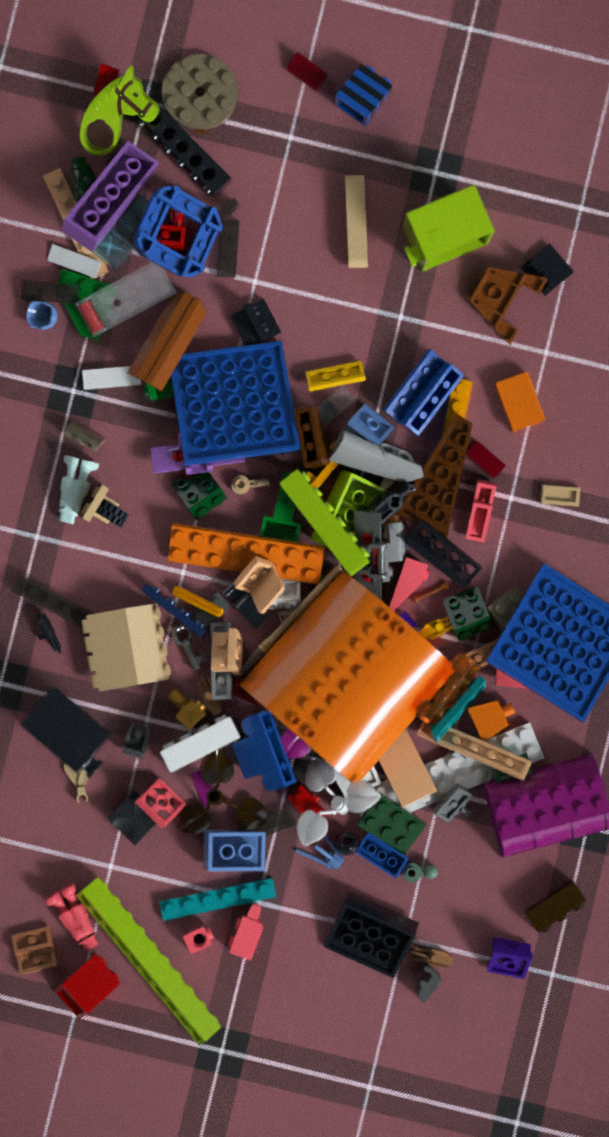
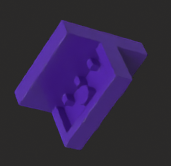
(509, 958)

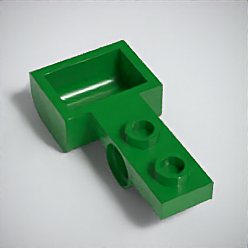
(281, 524)

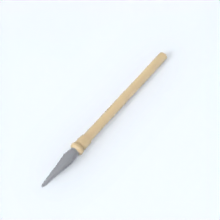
(268, 642)

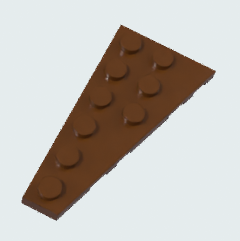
(437, 490)

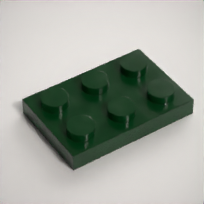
(392, 824)

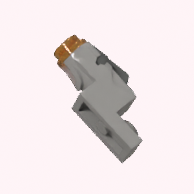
(395, 538)

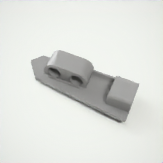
(375, 459)

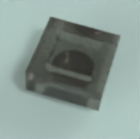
(228, 207)

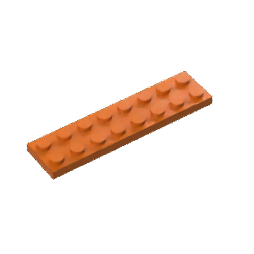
(236, 550)

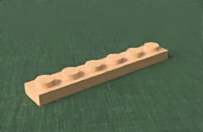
(65, 203)
(479, 751)

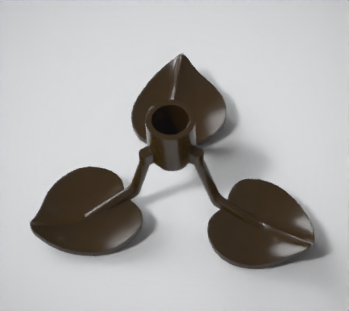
(219, 770)

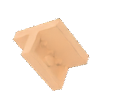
(227, 652)

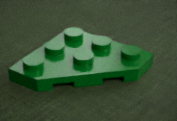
(86, 287)

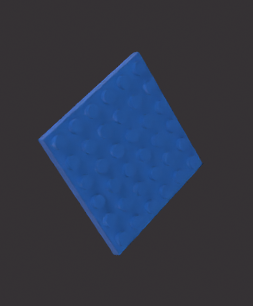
(234, 403)
(557, 643)

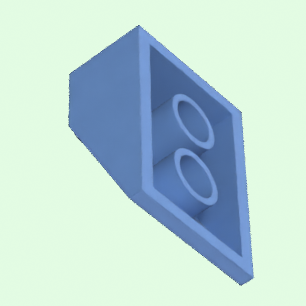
(234, 850)

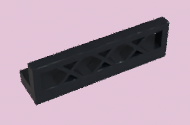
(437, 556)

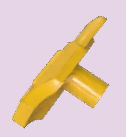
(435, 628)

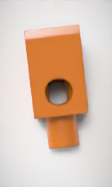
(490, 718)

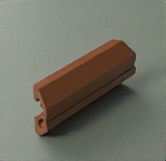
(168, 340)

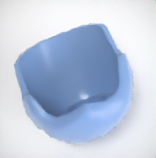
(41, 315)

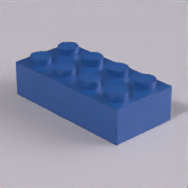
(381, 855)

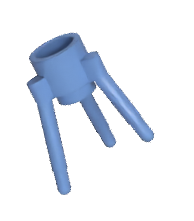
(333, 859)

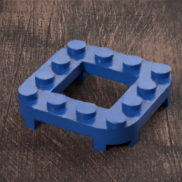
(201, 244)

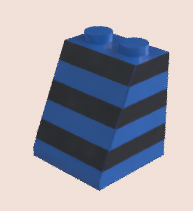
(363, 94)

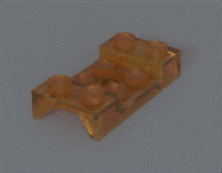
(465, 671)

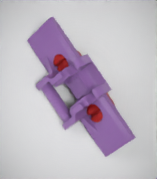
(171, 459)

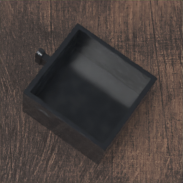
(67, 732)

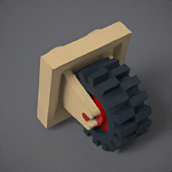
(104, 508)

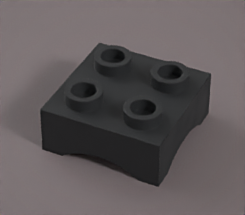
(132, 819)

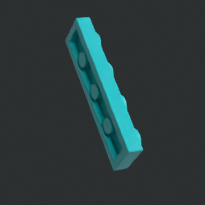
(462, 703)

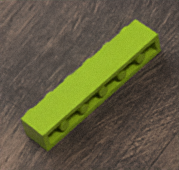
(324, 522)

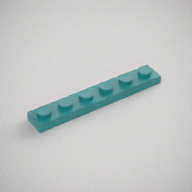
(217, 899)

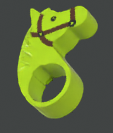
(119, 97)

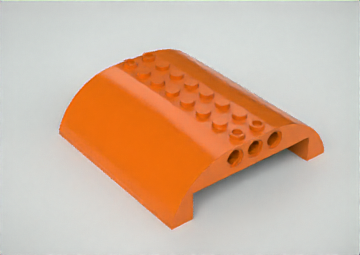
(348, 676)

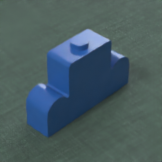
(263, 752)

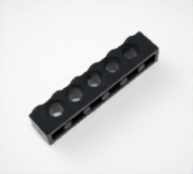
(167, 123)

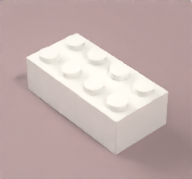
(200, 744)

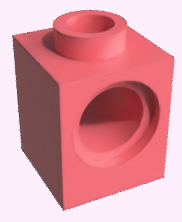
(192, 945)

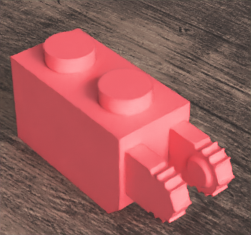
(247, 933)

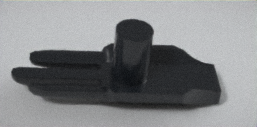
(48, 632)

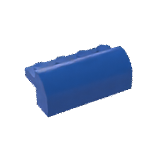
(423, 392)

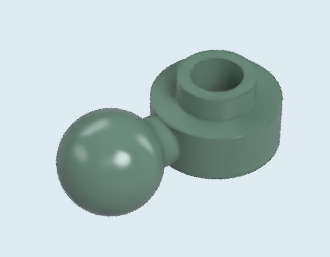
(430, 871)

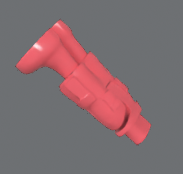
(73, 919)

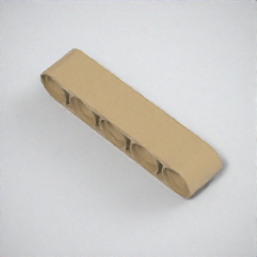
(356, 221)

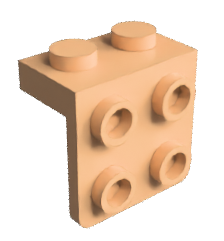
(261, 581)

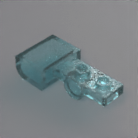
(114, 246)

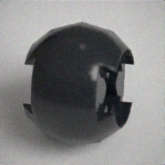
(348, 837)

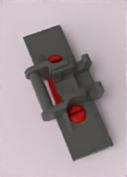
(369, 536)

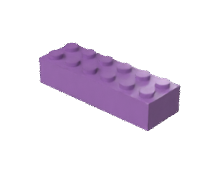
(109, 196)

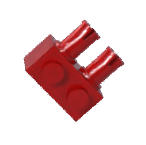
(173, 235)

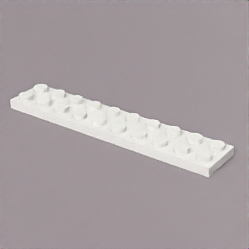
(466, 771)

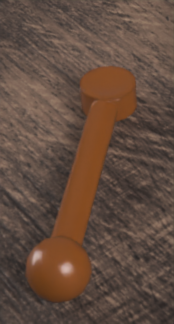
(445, 586)

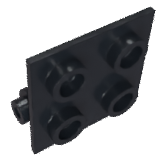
(550, 265)

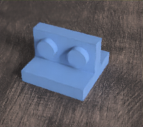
(369, 425)

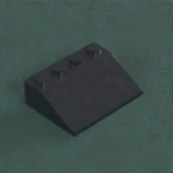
(371, 934)

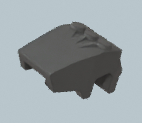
(136, 740)
(427, 986)

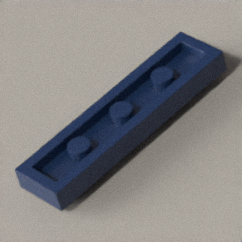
(181, 615)

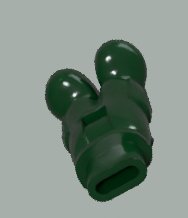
(82, 176)

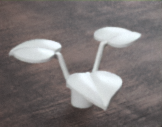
(359, 797)

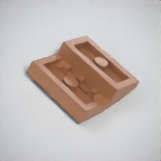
(34, 950)

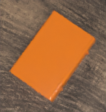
(519, 401)

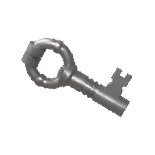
(186, 643)

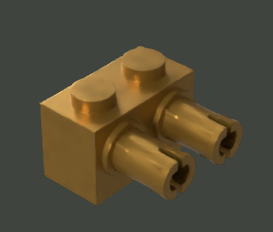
(189, 710)

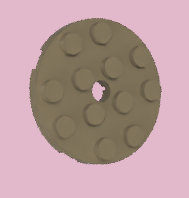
(205, 73)

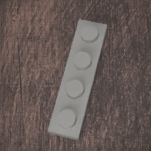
(221, 681)

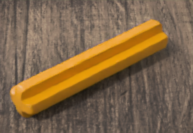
(197, 601)

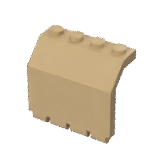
(126, 647)

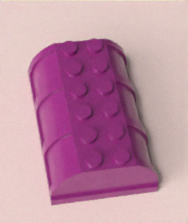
(548, 805)

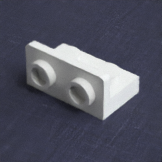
(290, 597)

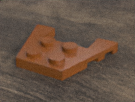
(496, 294)

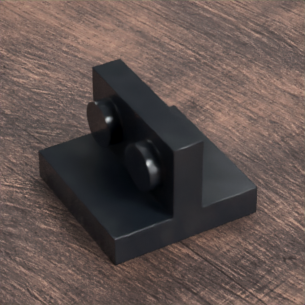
(255, 323)

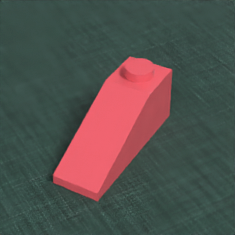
(410, 578)

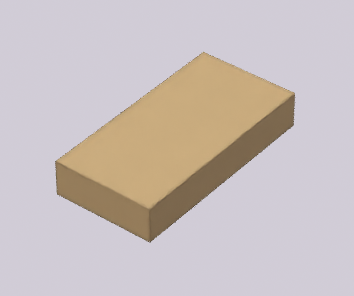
(560, 495)

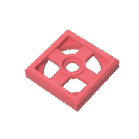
(152, 811)

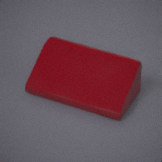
(307, 71)
(485, 460)

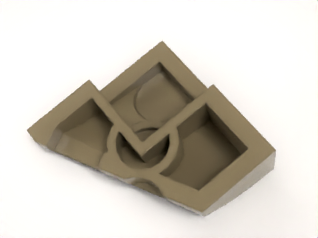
(84, 436)

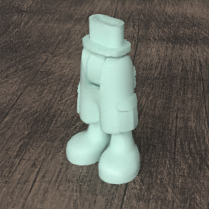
(74, 490)

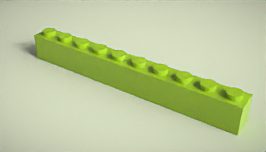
(149, 961)

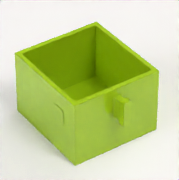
(447, 229)

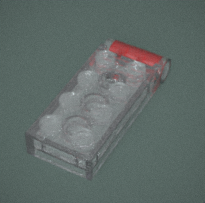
(135, 294)

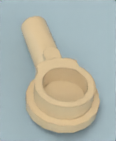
(241, 484)

